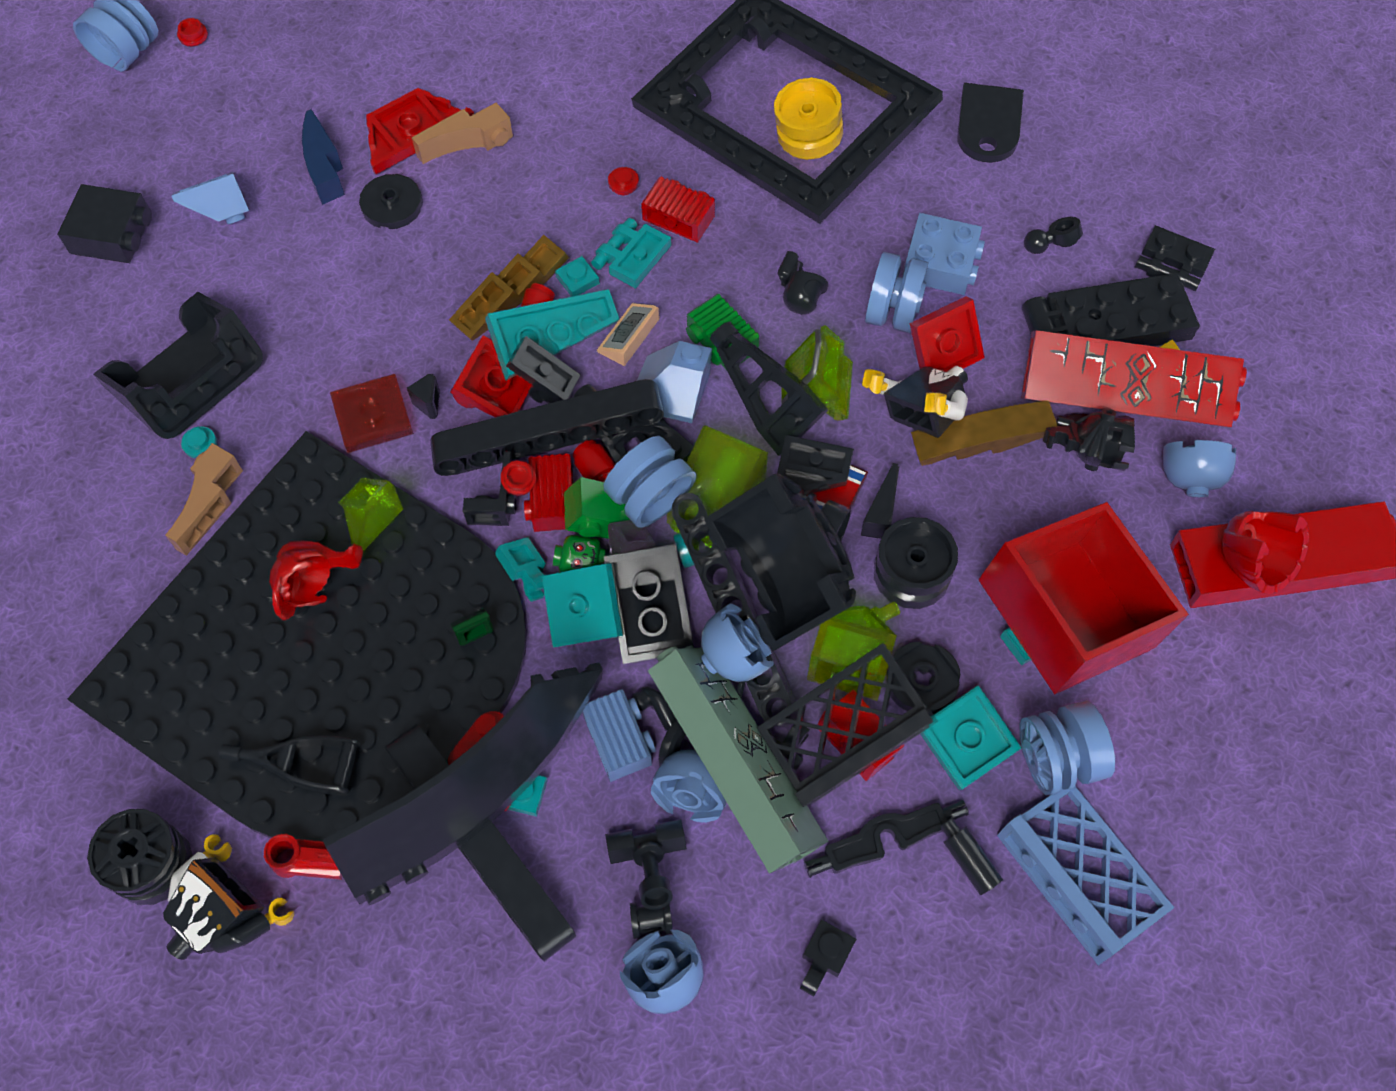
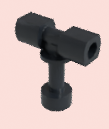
(647, 852)

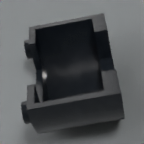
(788, 555)

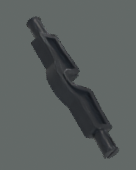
(867, 845)

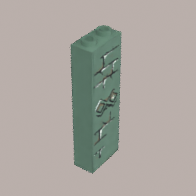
(737, 758)

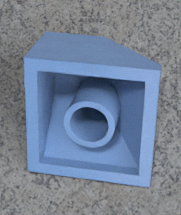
(215, 198)
(681, 377)

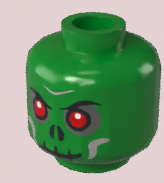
(578, 553)

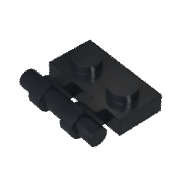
(1177, 252)

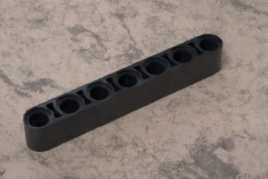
(546, 427)
(723, 594)
(491, 856)

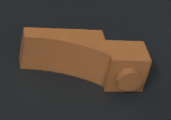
(461, 131)
(207, 501)

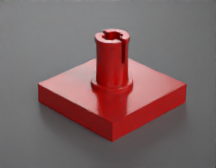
(948, 337)

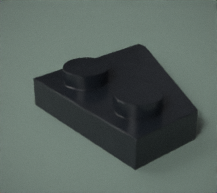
(814, 464)

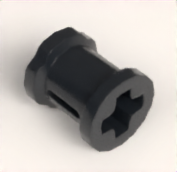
(650, 920)

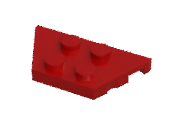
(401, 119)

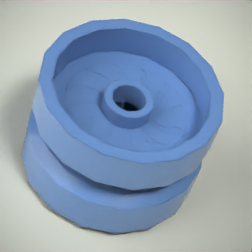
(896, 292)
(649, 481)

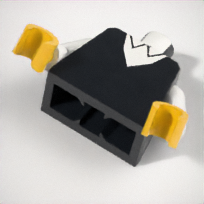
(925, 399)

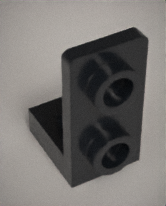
(490, 511)

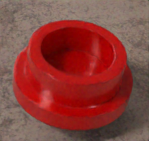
(191, 32)
(623, 180)
(518, 478)

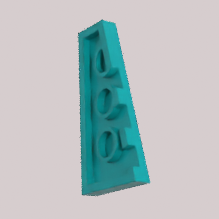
(551, 324)

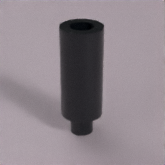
(970, 857)

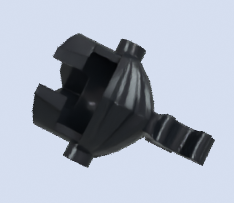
(1096, 438)

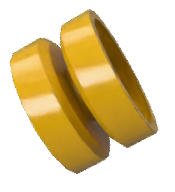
(809, 118)

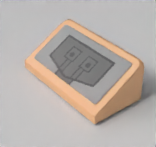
(629, 332)

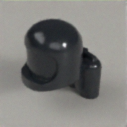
(801, 287)

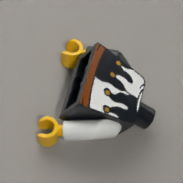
(213, 907)

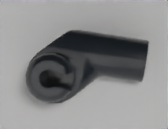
(653, 698)

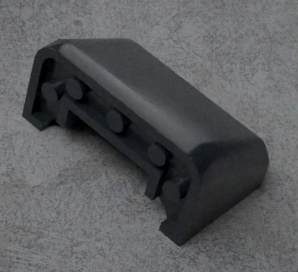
(189, 373)

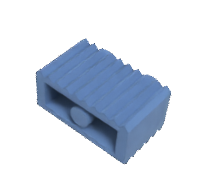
(617, 734)

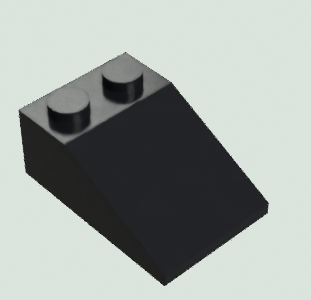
(650, 602)

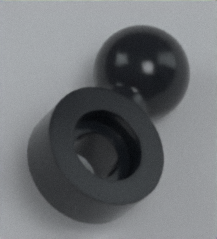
(1061, 232)

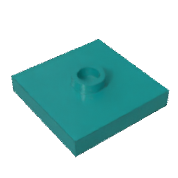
(582, 605)
(970, 738)

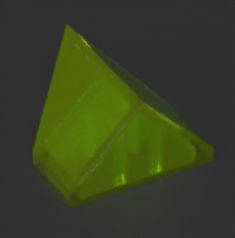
(370, 509)

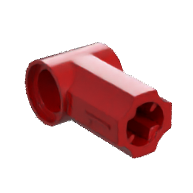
(309, 858)

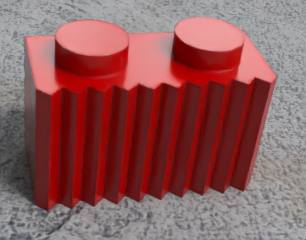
(678, 209)
(546, 500)

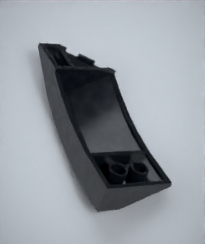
(465, 796)

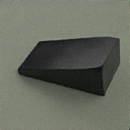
(881, 511)

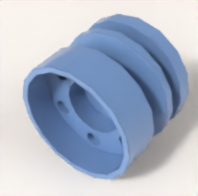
(115, 31)
(1067, 747)

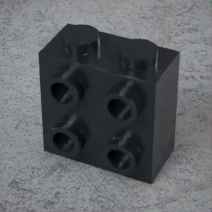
(105, 223)

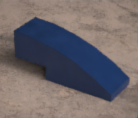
(321, 159)

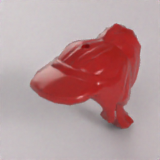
(303, 571)

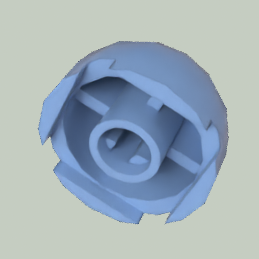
(1199, 466)
(734, 646)
(687, 785)
(663, 972)

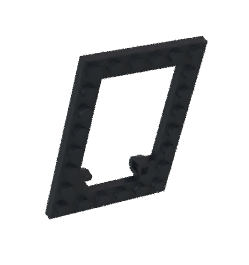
(672, 103)

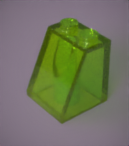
(723, 471)

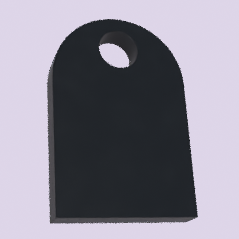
(989, 117)

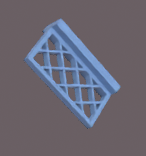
(1067, 895)

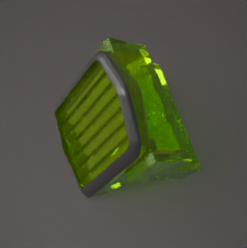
(824, 369)

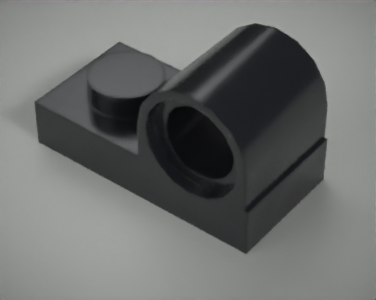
(548, 375)

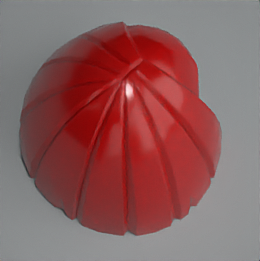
(1266, 548)

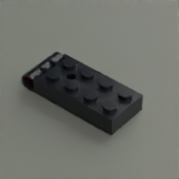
(1129, 311)

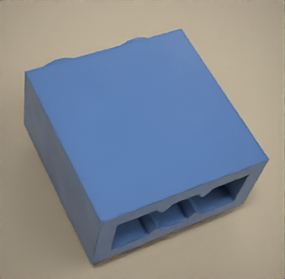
(950, 251)

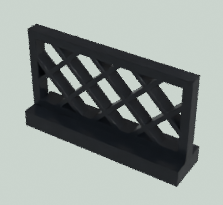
(863, 754)

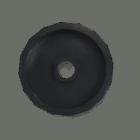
(915, 562)

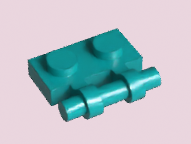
(638, 256)

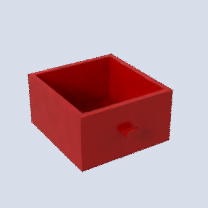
(1081, 596)

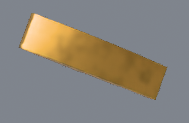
(508, 288)
(985, 431)

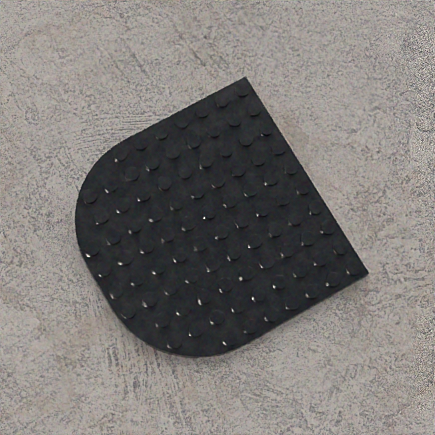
(364, 665)

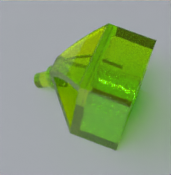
(849, 638)

